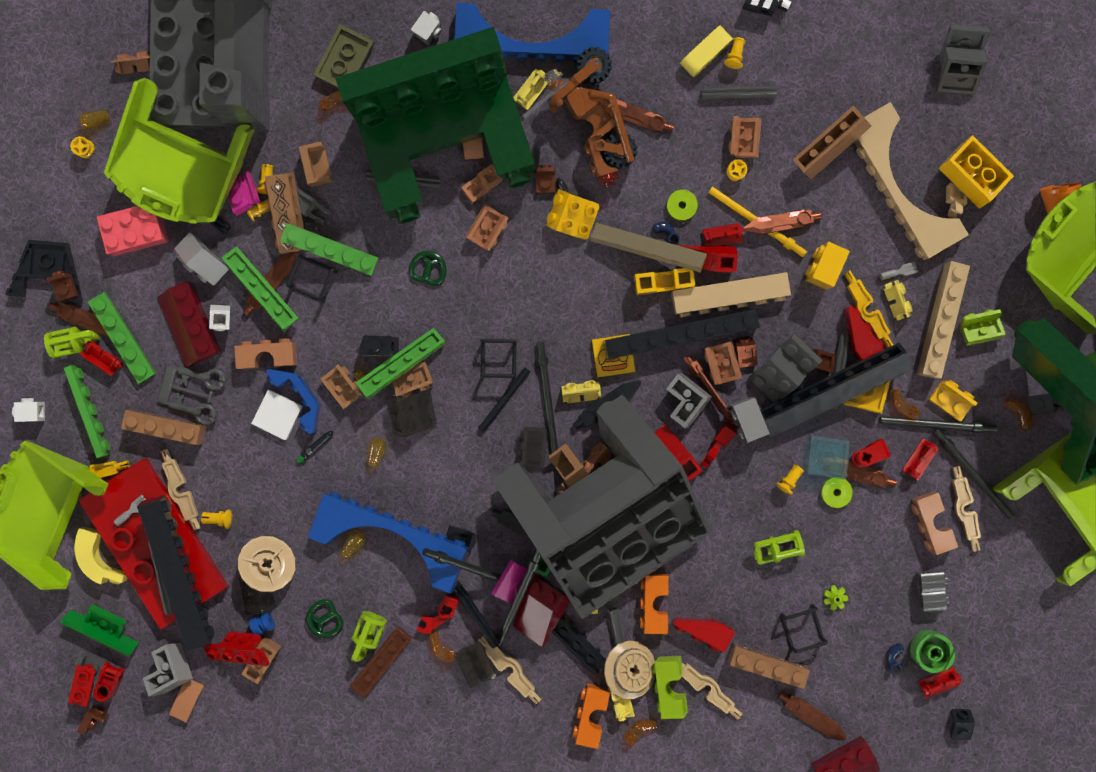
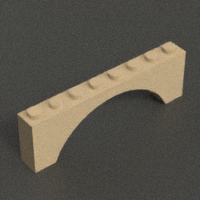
(926, 231)

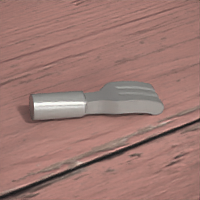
(906, 269)
(127, 514)

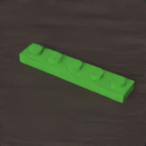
(328, 249)
(260, 288)
(121, 337)
(400, 363)
(87, 410)

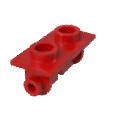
(723, 235)
(100, 358)
(920, 459)
(940, 682)
(82, 684)

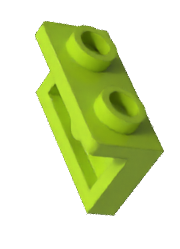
(982, 327)

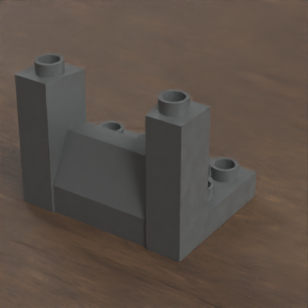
(210, 63)
(613, 521)

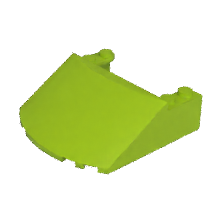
(169, 170)
(1066, 253)
(1075, 500)
(35, 508)

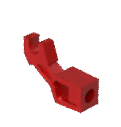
(722, 438)
(431, 622)

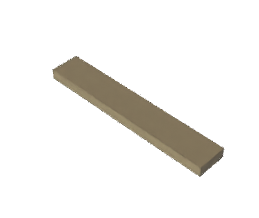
(648, 247)

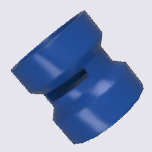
(262, 624)

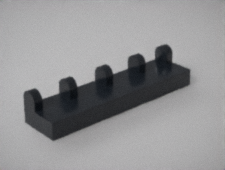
(580, 646)

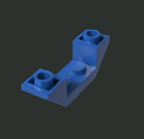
(309, 420)

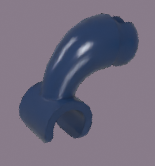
(665, 227)
(893, 652)

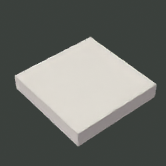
(277, 414)

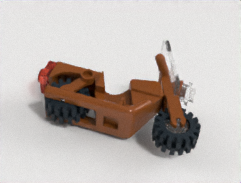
(595, 107)

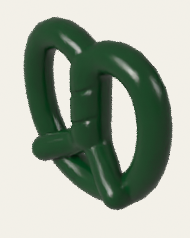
(428, 267)
(322, 620)

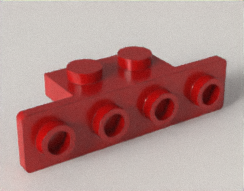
(238, 648)

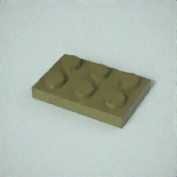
(343, 55)

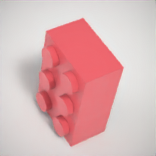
(131, 230)

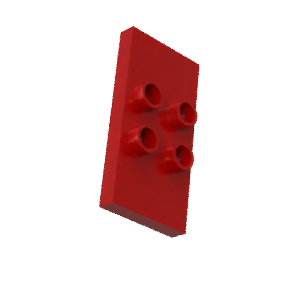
(130, 542)

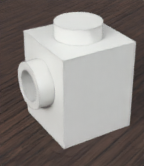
(427, 27)
(219, 317)
(28, 410)

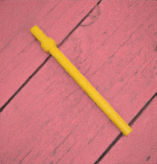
(789, 243)

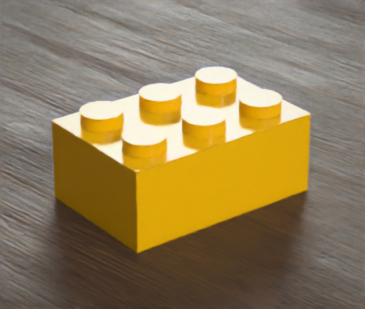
(976, 172)

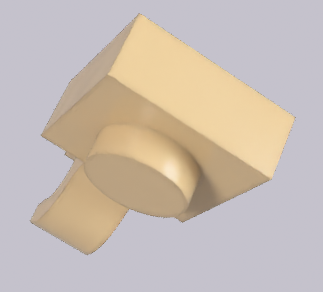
(957, 200)

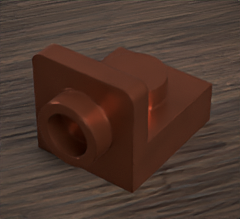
(545, 179)
(63, 285)
(746, 351)
(828, 361)
(91, 718)

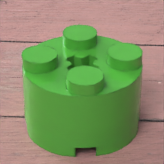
(934, 662)

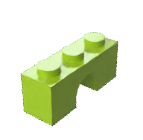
(670, 704)

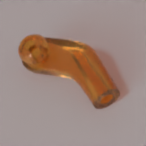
(330, 101)
(902, 406)
(1021, 411)
(439, 649)
(638, 729)

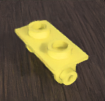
(531, 89)
(901, 306)
(572, 391)
(622, 707)

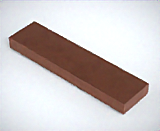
(380, 662)

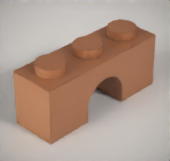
(248, 355)
(926, 508)

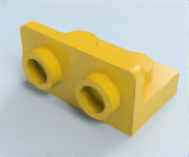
(952, 400)

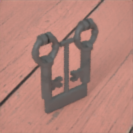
(167, 386)

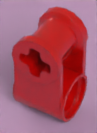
(872, 453)
(109, 678)

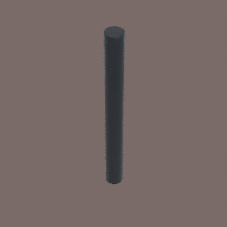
(504, 399)

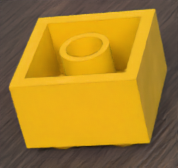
(826, 265)

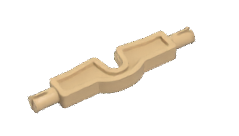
(176, 479)
(963, 498)
(515, 678)
(714, 695)

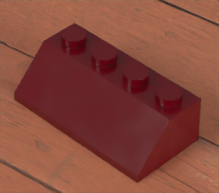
(188, 323)

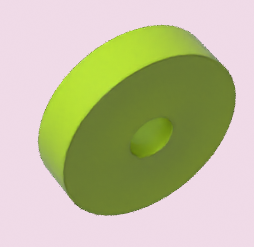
(685, 197)
(840, 500)

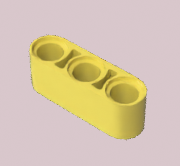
(706, 51)

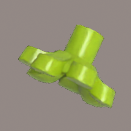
(832, 595)

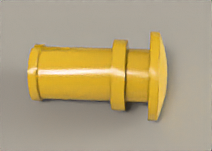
(735, 56)
(265, 171)
(258, 209)
(790, 480)
(222, 518)

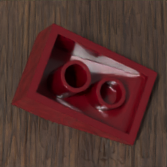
(540, 610)

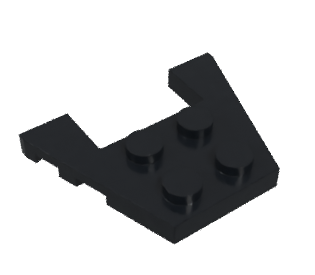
(40, 261)

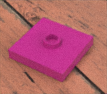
(510, 581)

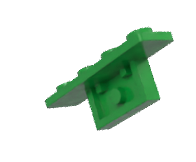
(101, 627)

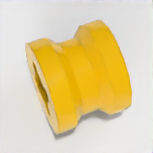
(79, 143)
(736, 166)

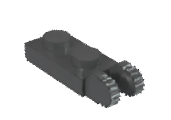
(308, 205)

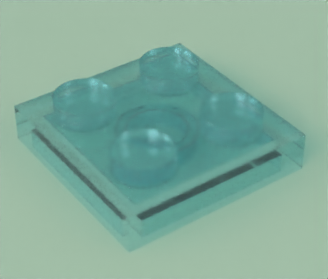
(828, 457)

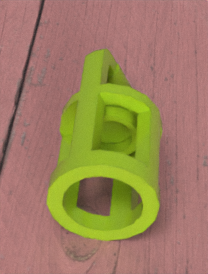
(76, 338)
(774, 550)
(365, 640)

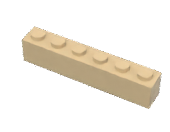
(731, 293)
(943, 320)

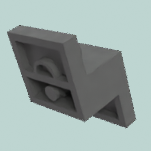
(963, 59)
(785, 368)

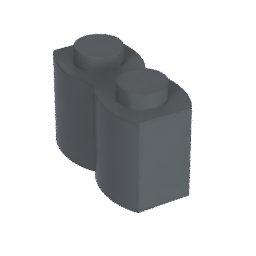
(932, 590)

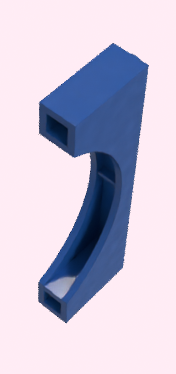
(590, 33)
(340, 515)

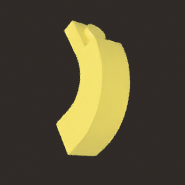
(90, 561)

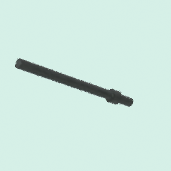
(542, 361)
(974, 427)
(949, 445)
(442, 558)
(533, 565)

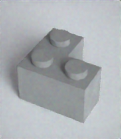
(200, 259)
(692, 399)
(749, 418)
(171, 670)

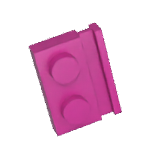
(243, 194)

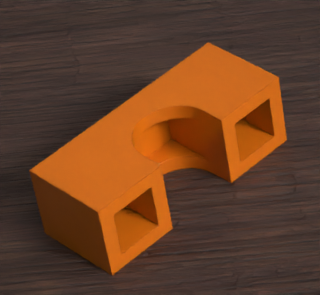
(652, 620)
(586, 732)

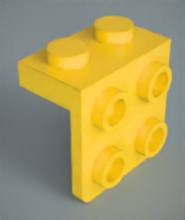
(572, 215)

